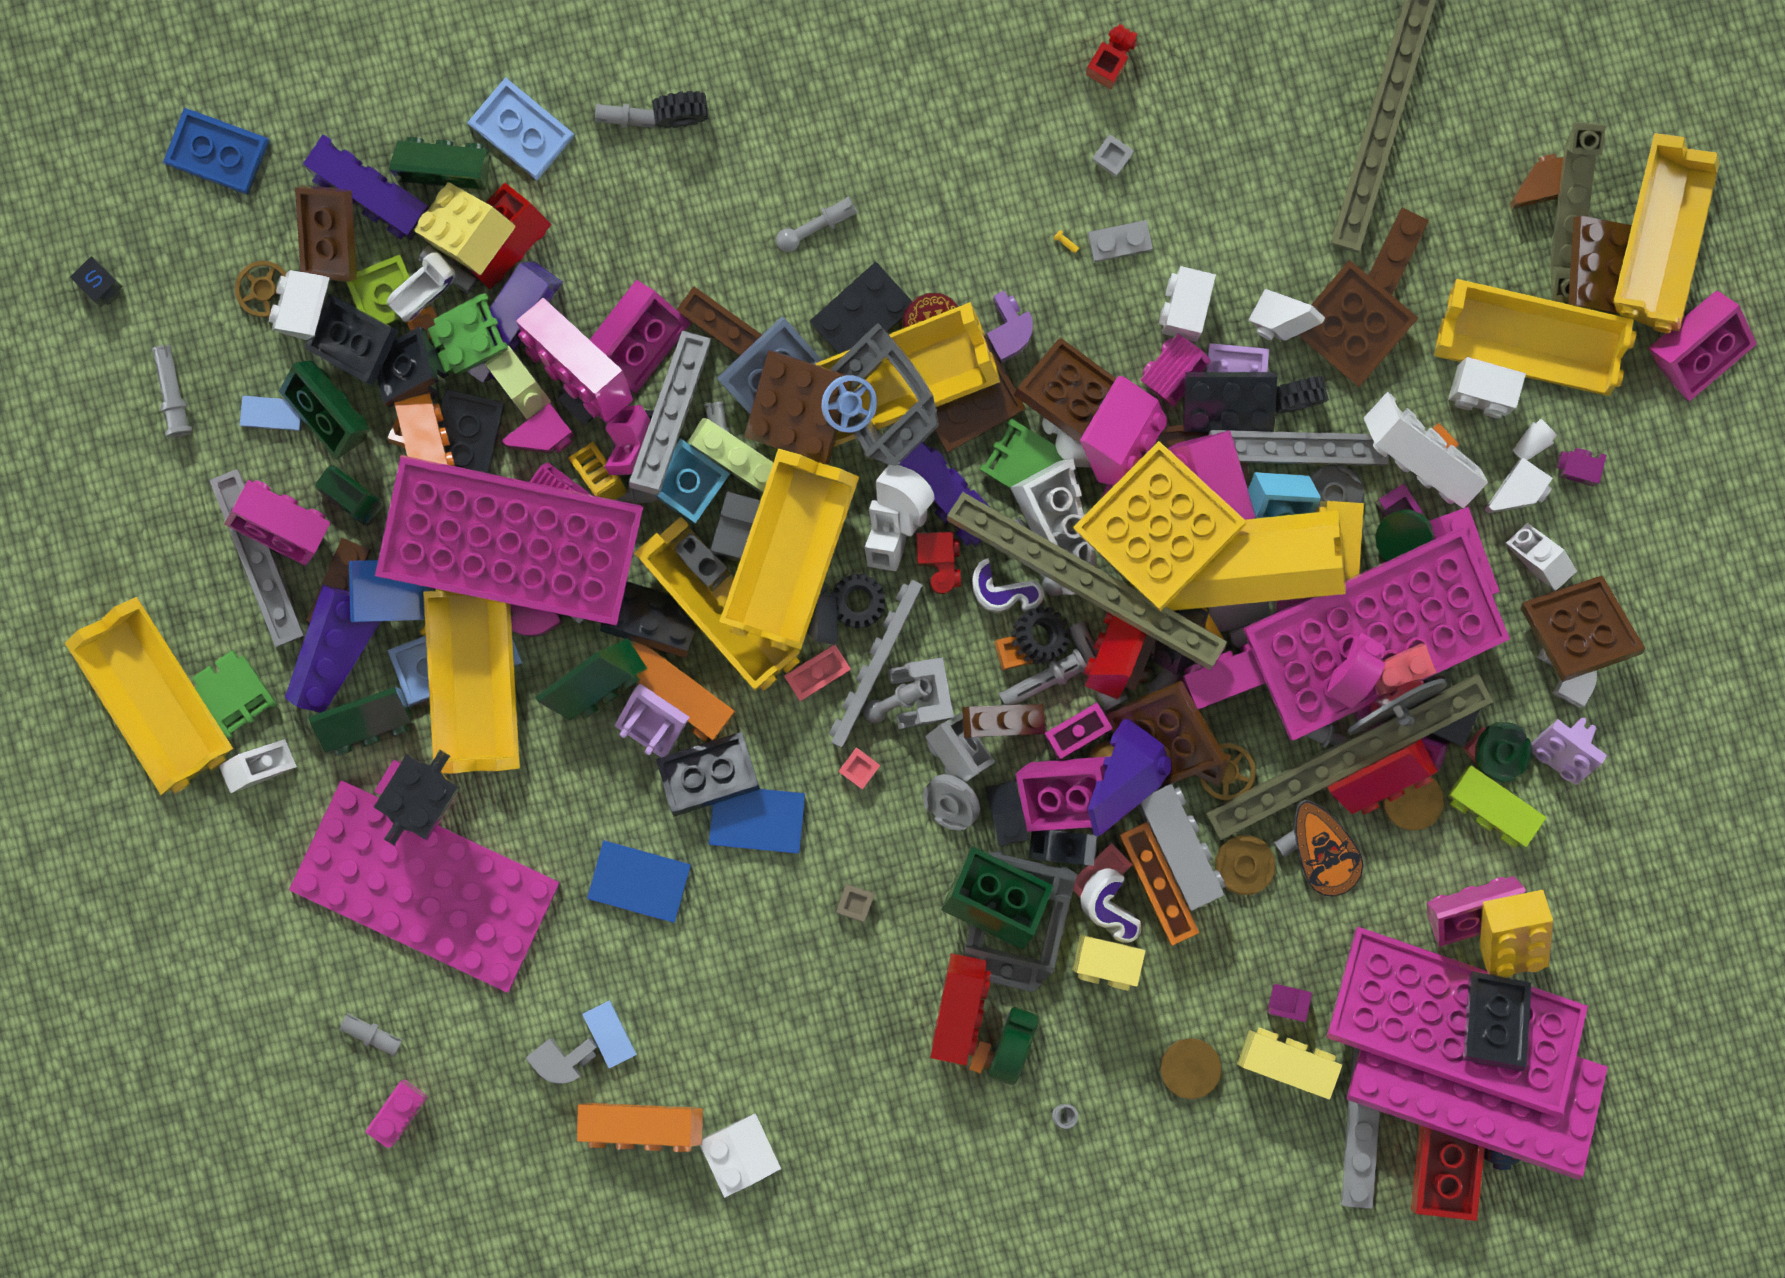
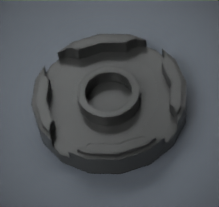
(1330, 476)

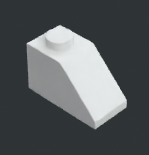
(1283, 316)
(1521, 488)
(257, 765)

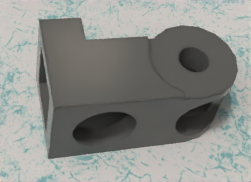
(702, 562)

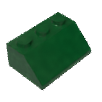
(440, 163)
(324, 408)
(594, 681)
(362, 721)
(997, 898)

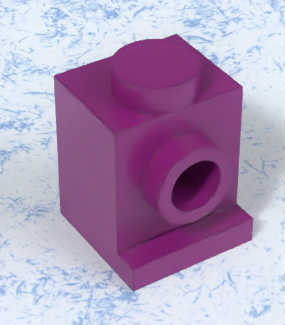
(1581, 466)

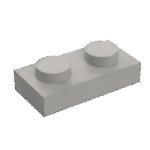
(1120, 241)

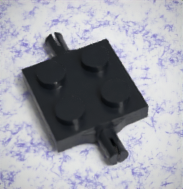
(416, 797)

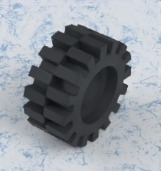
(680, 109)
(1300, 394)
(876, 595)
(1052, 625)

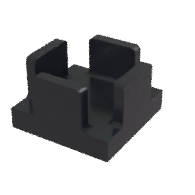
(410, 368)

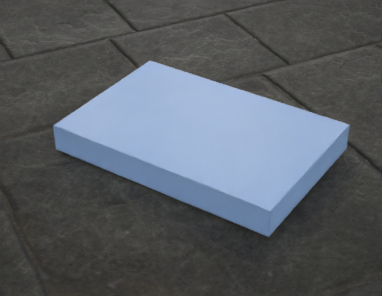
(521, 129)

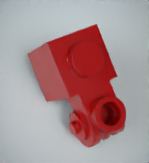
(1112, 57)
(939, 550)

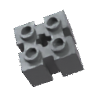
(734, 526)

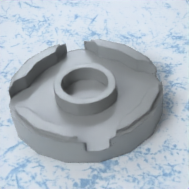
(951, 802)

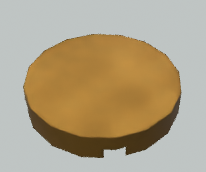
(1416, 808)
(1245, 864)
(1190, 1068)

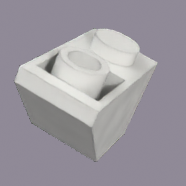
(1542, 556)

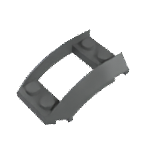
(915, 423)
(1019, 970)

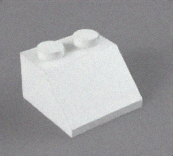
(299, 304)
(739, 1155)

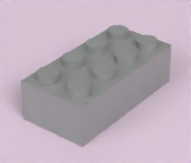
(1180, 846)

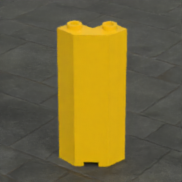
(1666, 233)
(1535, 337)
(947, 354)
(789, 550)
(1272, 563)
(748, 655)
(471, 682)
(149, 696)

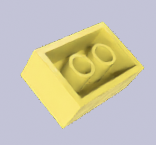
(464, 228)
(1109, 961)
(1290, 1062)

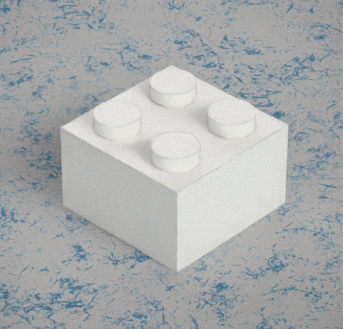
(1188, 303)
(1486, 387)

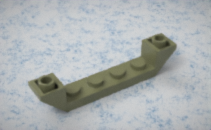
(1574, 199)

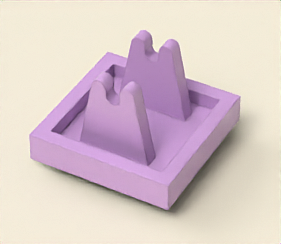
(1237, 358)
(651, 721)
(1569, 750)

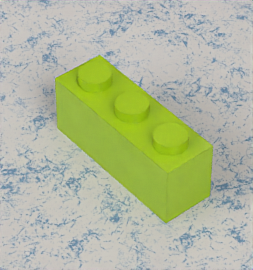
(1495, 807)

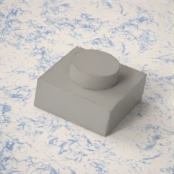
(1112, 155)

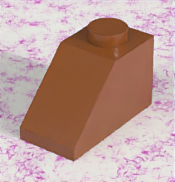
(1541, 182)

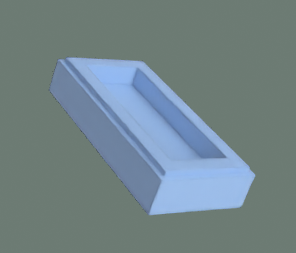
(269, 414)
(609, 1034)

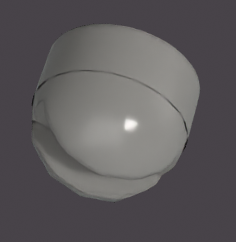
(1070, 1116)

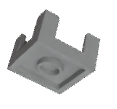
(932, 707)

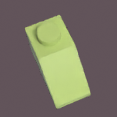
(518, 383)

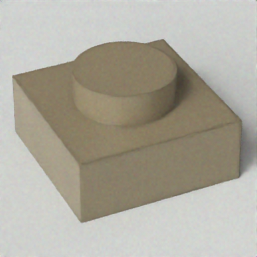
(855, 902)

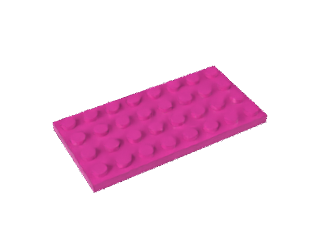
(508, 540)
(1419, 597)
(429, 893)
(1414, 1012)
(1483, 1118)

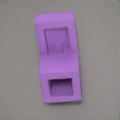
(1016, 332)

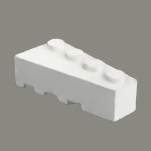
(1423, 452)
(1054, 507)

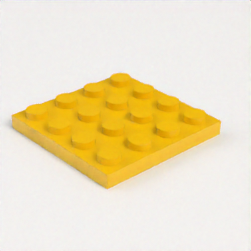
(1160, 525)

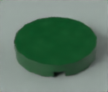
(1402, 533)
(1503, 751)

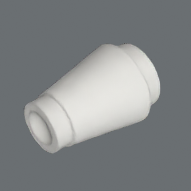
(1536, 439)

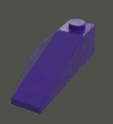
(1130, 775)

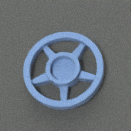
(849, 403)

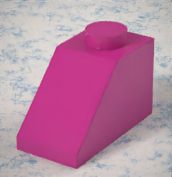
(541, 433)

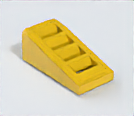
(609, 487)

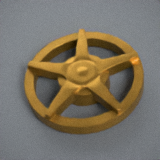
(261, 287)
(1232, 774)

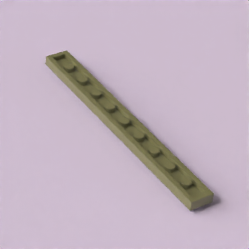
(1382, 124)
(1086, 580)
(1348, 757)

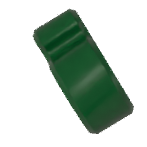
(349, 495)
(1013, 1046)

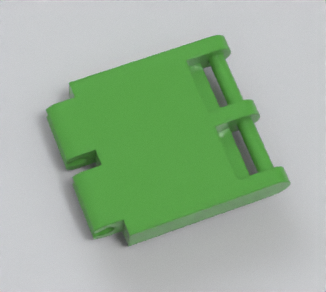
(466, 336)
(1022, 457)
(233, 692)

